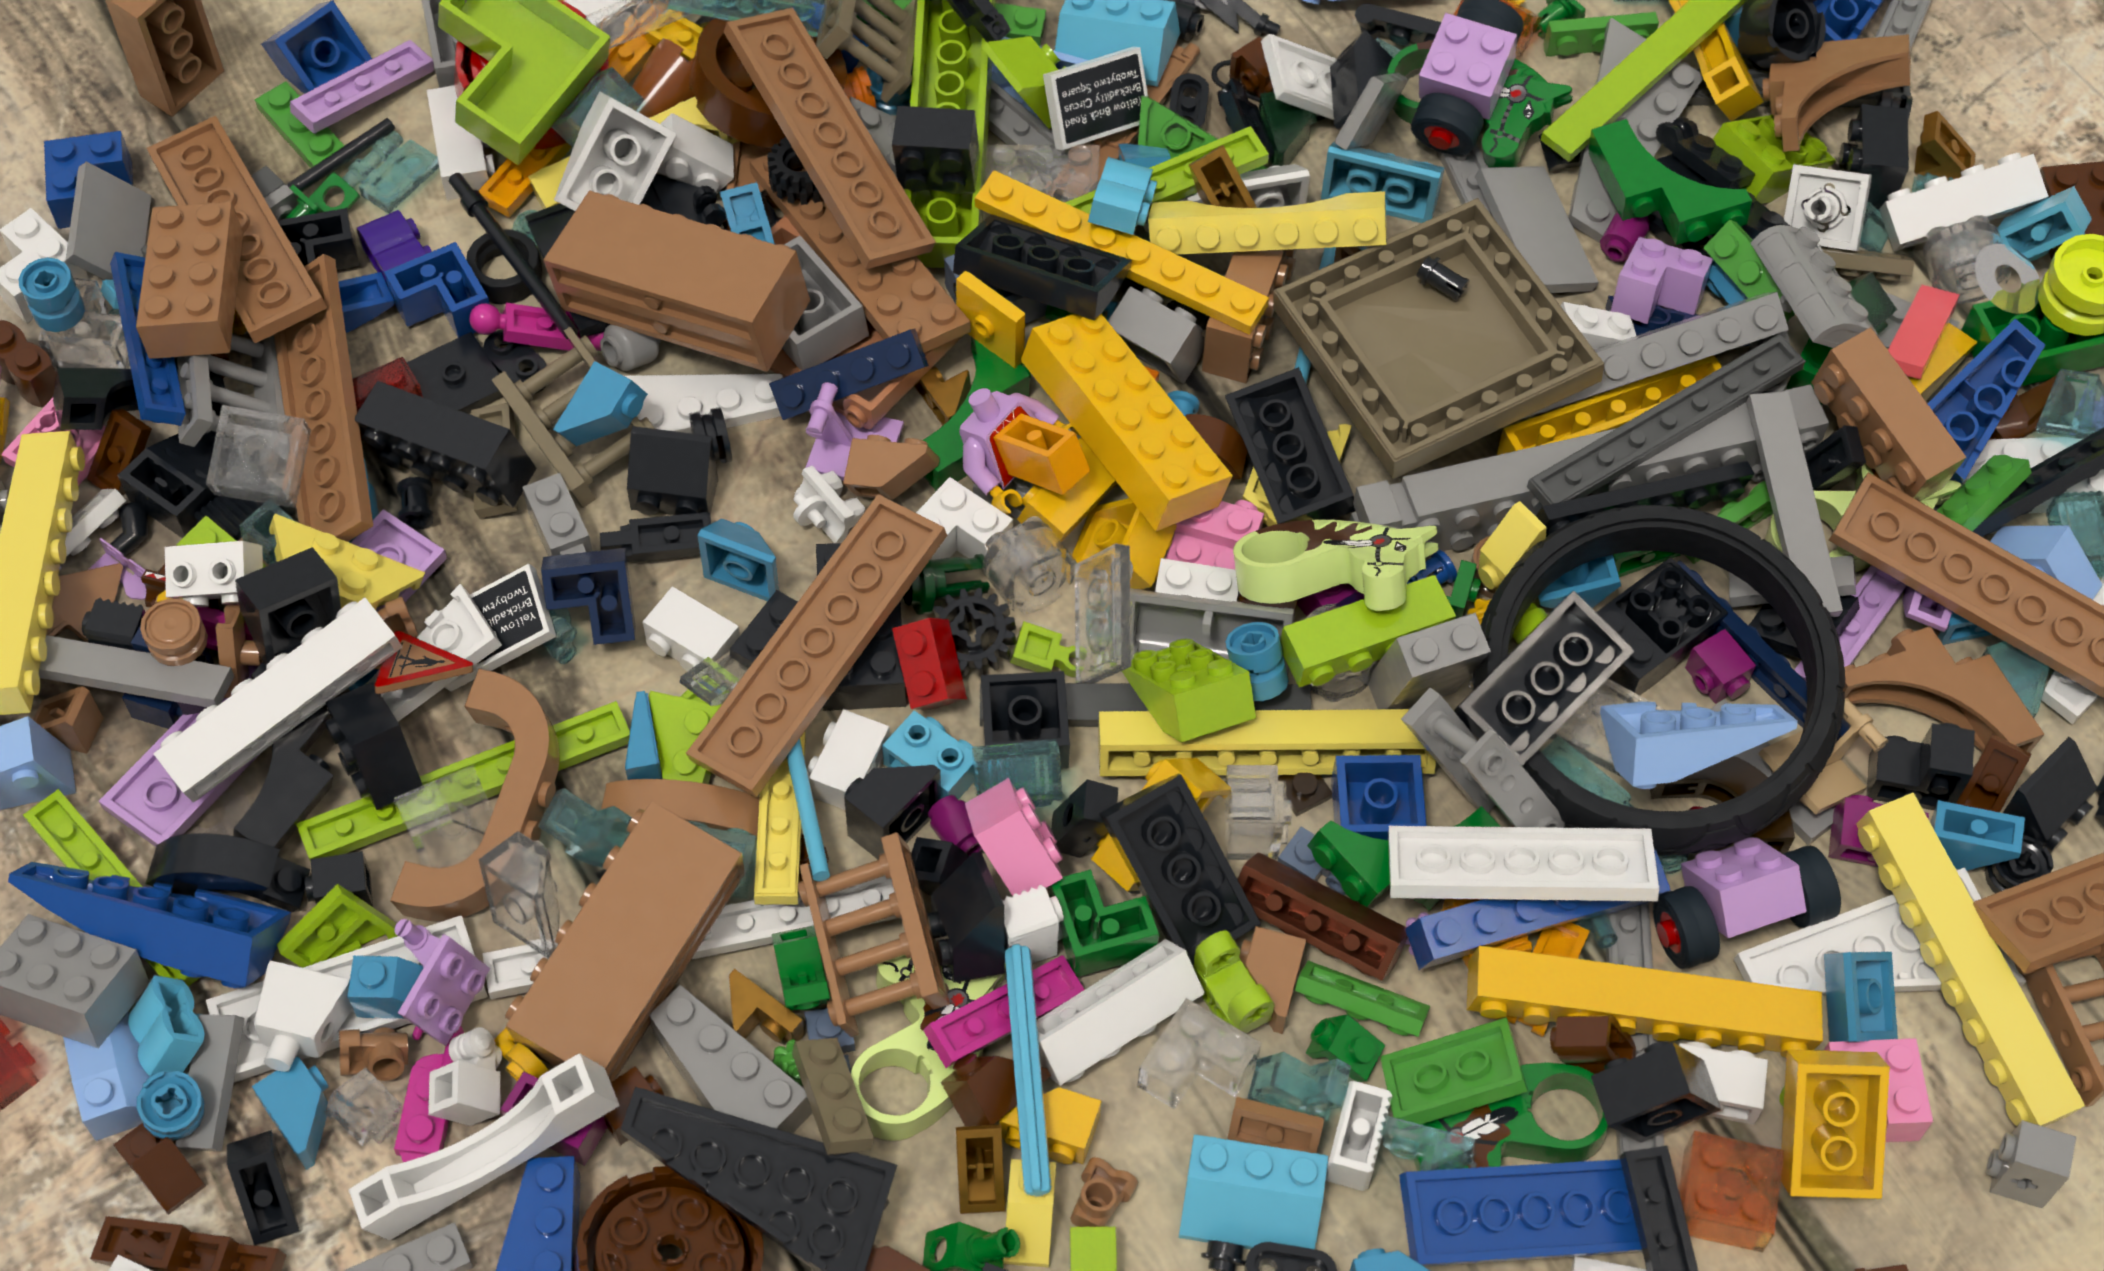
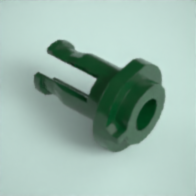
(932, 585)

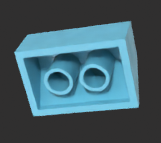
(1107, 26)
(1408, 184)
(1252, 1194)

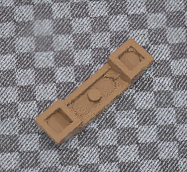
(692, 801)

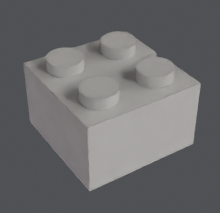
(1158, 334)

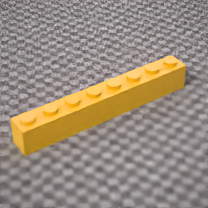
(1644, 1000)

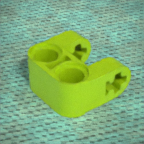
(1229, 986)

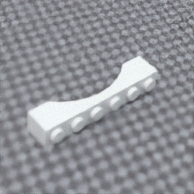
(551, 1111)

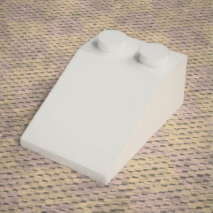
(614, 154)

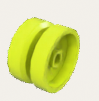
(2074, 286)

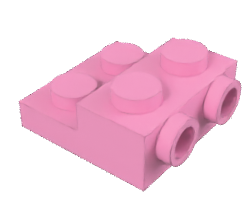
(1213, 534)

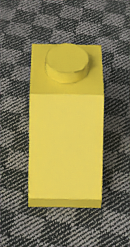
(1508, 544)
(1030, 1219)

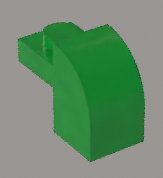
(800, 968)

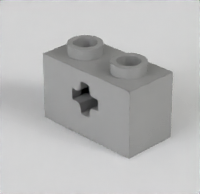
(2031, 1164)

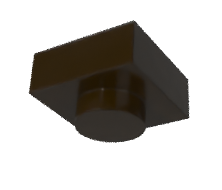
(1305, 791)

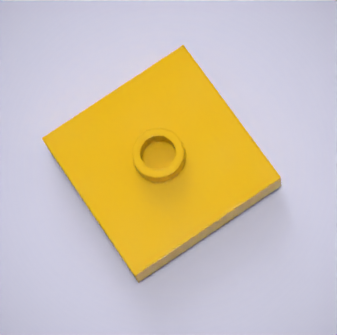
(992, 318)

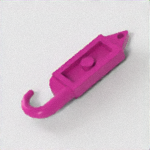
(419, 1132)

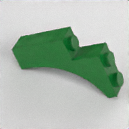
(1644, 185)
(990, 374)
(1363, 861)

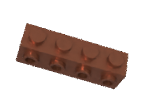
(1322, 916)

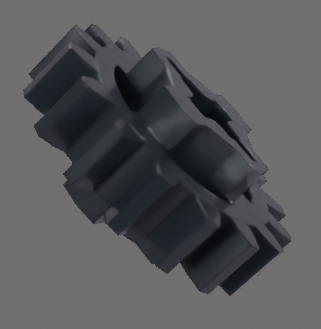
(990, 628)

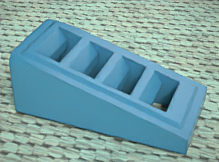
(642, 750)

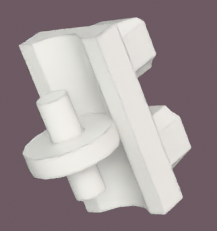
(821, 505)

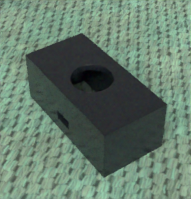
(1080, 817)

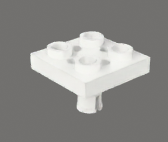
(1825, 207)

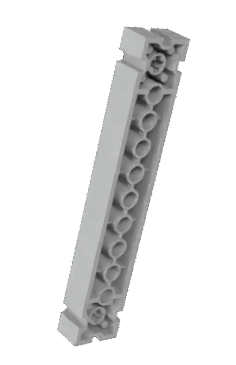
(1476, 495)

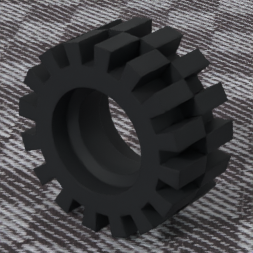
(786, 180)

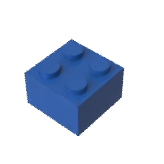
(1378, 793)

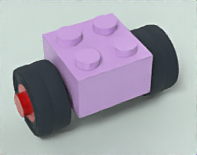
(1465, 74)
(1742, 892)

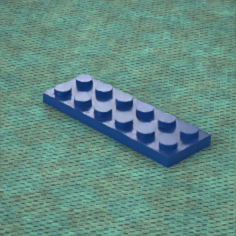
(1518, 1212)

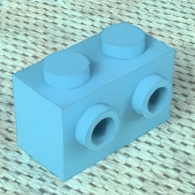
(2045, 224)
(925, 742)

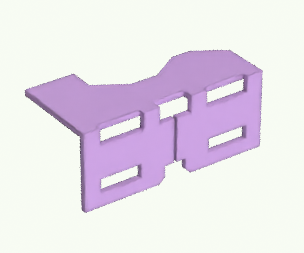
(132, 583)

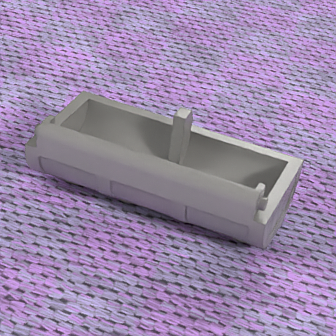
(1811, 285)
(1169, 617)

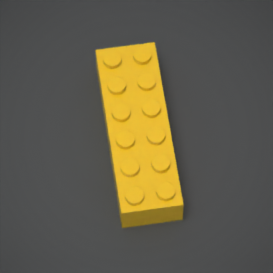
(1126, 419)

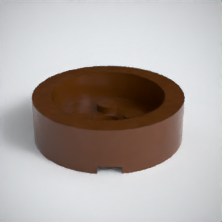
(729, 95)
(658, 1209)

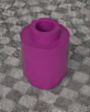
(1622, 235)
(952, 824)

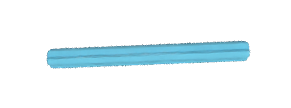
(1027, 1071)

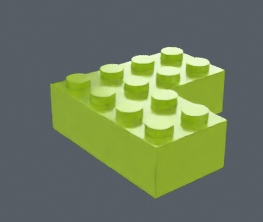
(535, 68)

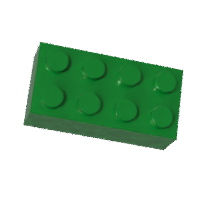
(2061, 348)

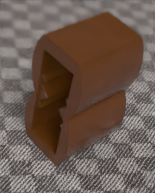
(26, 365)
(1590, 1041)

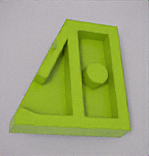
(676, 727)
(334, 928)

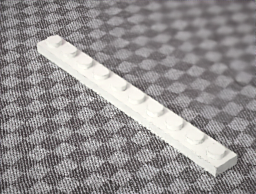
(736, 928)

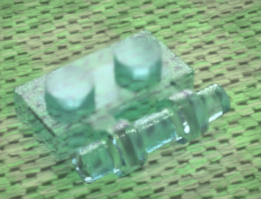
(397, 177)

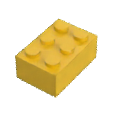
(1834, 1123)

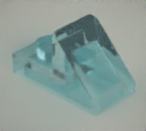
(1437, 1147)

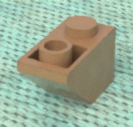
(886, 466)

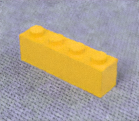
(1067, 511)

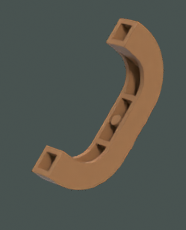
(526, 792)

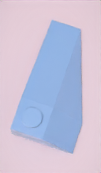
(1672, 744)
(107, 1081)

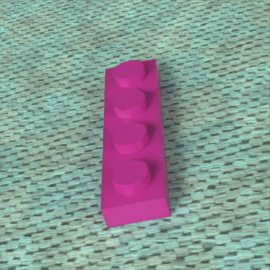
(988, 1017)

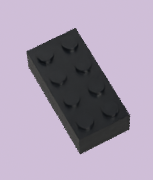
(445, 445)
(877, 673)

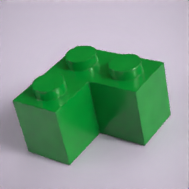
(1101, 935)

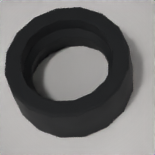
(503, 290)

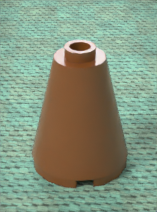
(663, 79)

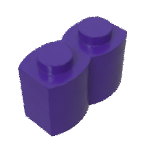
(391, 241)

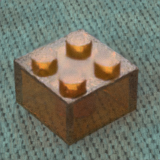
(1730, 1190)

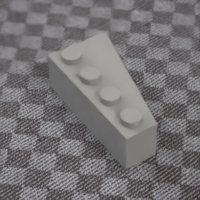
(725, 1067)

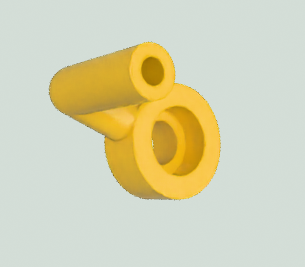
(519, 1057)

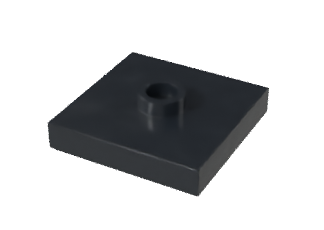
(457, 375)

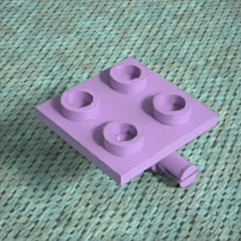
(835, 433)
(444, 986)

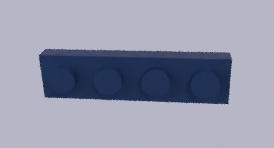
(850, 372)

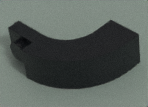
(228, 864)

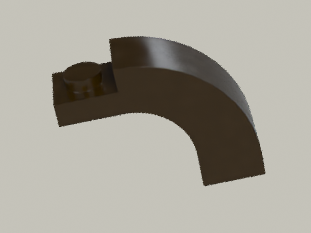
(1724, 782)

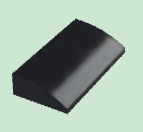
(1041, 266)
(1291, 449)
(1545, 678)
(1178, 865)

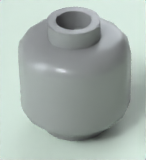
(628, 348)

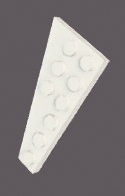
(1876, 927)

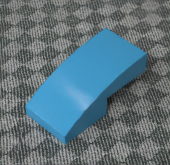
(746, 212)

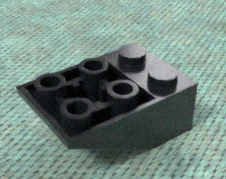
(171, 481)
(1661, 621)

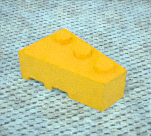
(1204, 788)

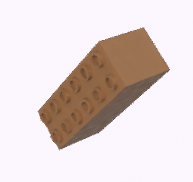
(678, 280)
(626, 942)

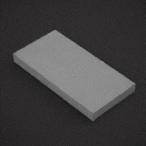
(1537, 225)

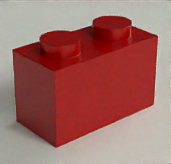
(929, 663)

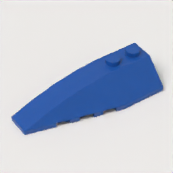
(196, 934)

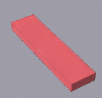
(1922, 329)

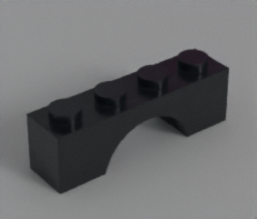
(88, 396)

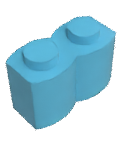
(1122, 196)
(166, 1026)

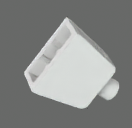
(299, 1013)

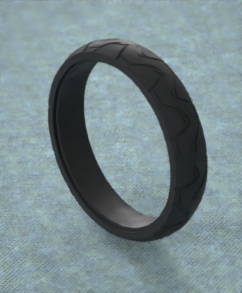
(1758, 565)

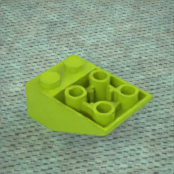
(1761, 152)
(1191, 689)

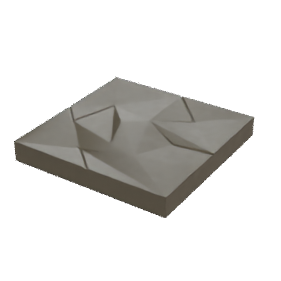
(1430, 369)

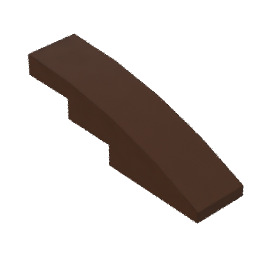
(178, 1249)

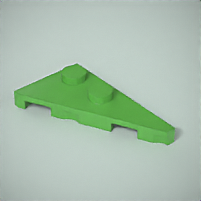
(1168, 130)

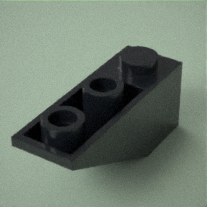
(1353, 71)

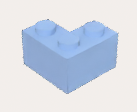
(2053, 552)

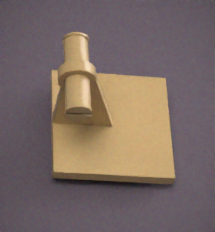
(1836, 779)

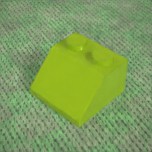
(1023, 66)

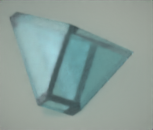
(2073, 405)

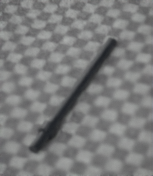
(476, 206)

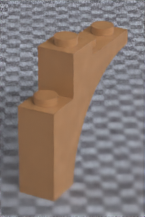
(1836, 75)
(1925, 678)

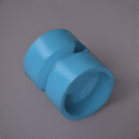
(51, 294)
(1259, 650)

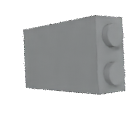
(1426, 659)

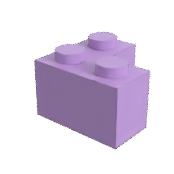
(1661, 277)

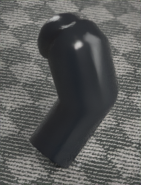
(134, 528)

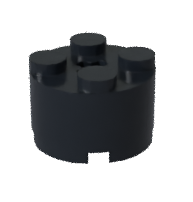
(1780, 31)

